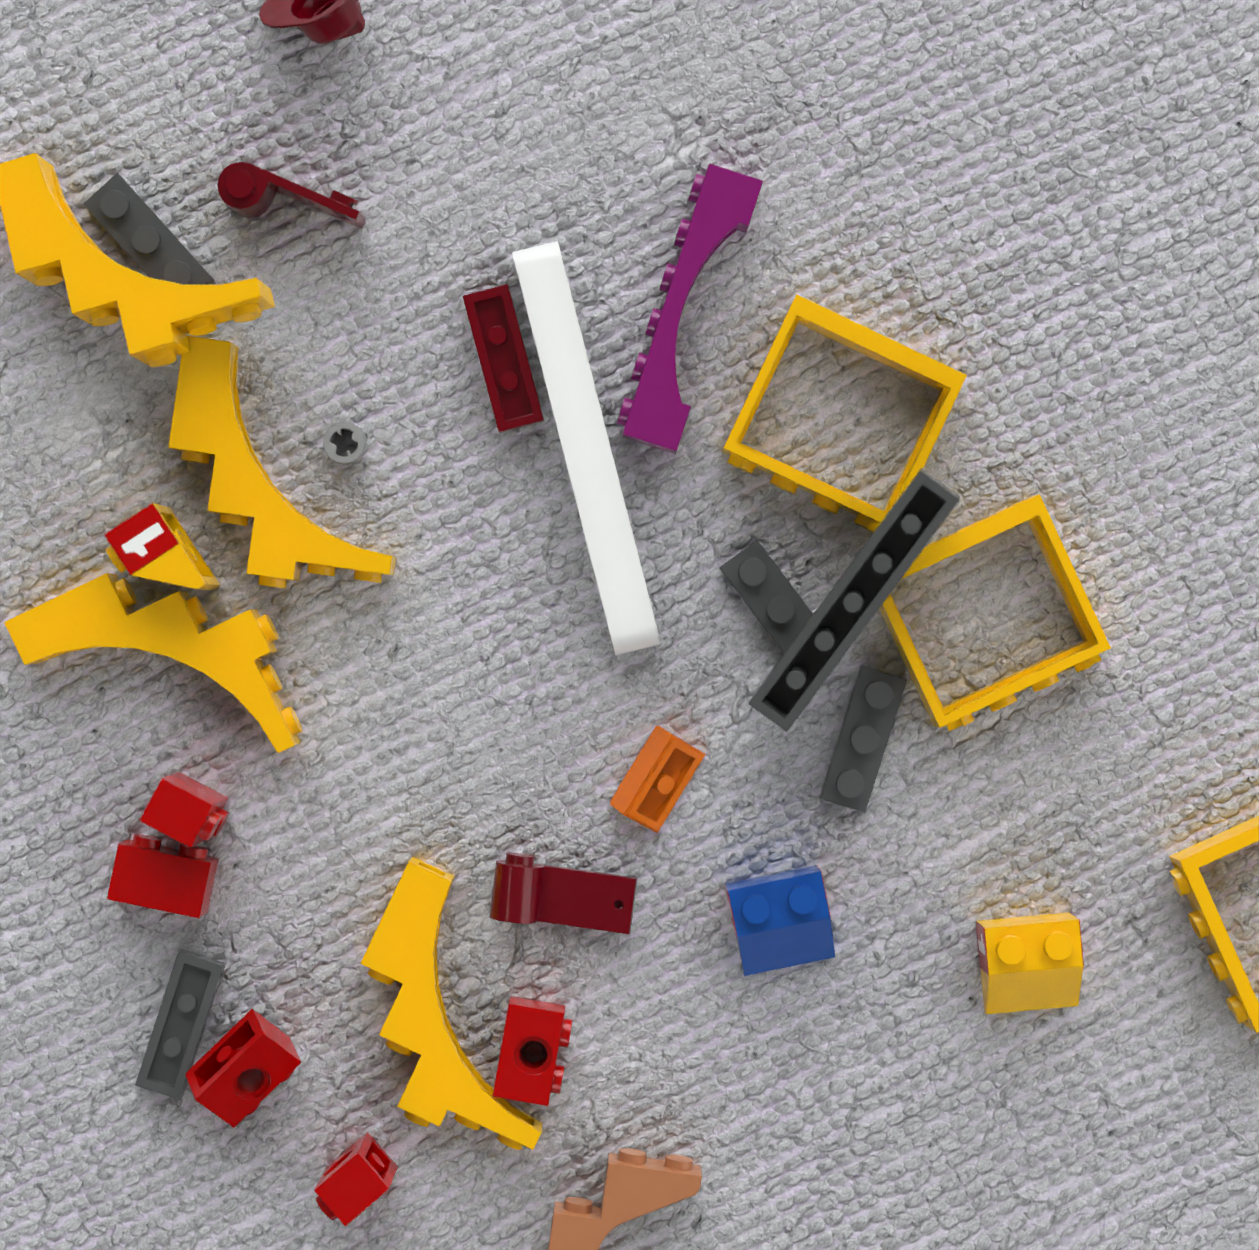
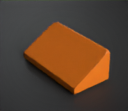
(656, 779)

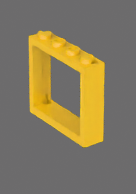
(875, 346)
(1037, 675)
(1207, 921)

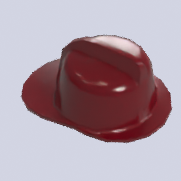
(318, 19)

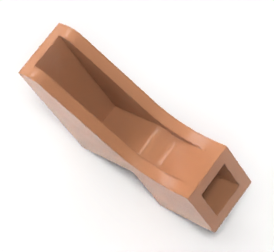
(630, 1190)

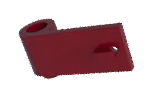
(251, 190)
(561, 895)

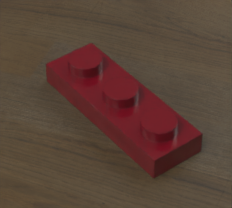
(503, 358)

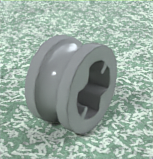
(332, 450)

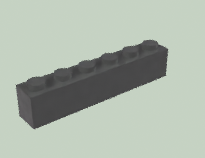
(854, 599)

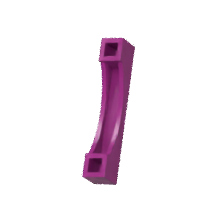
(722, 207)

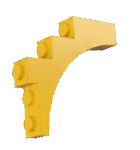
(154, 312)
(211, 423)
(228, 653)
(418, 1023)

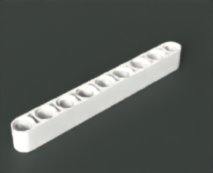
(586, 448)

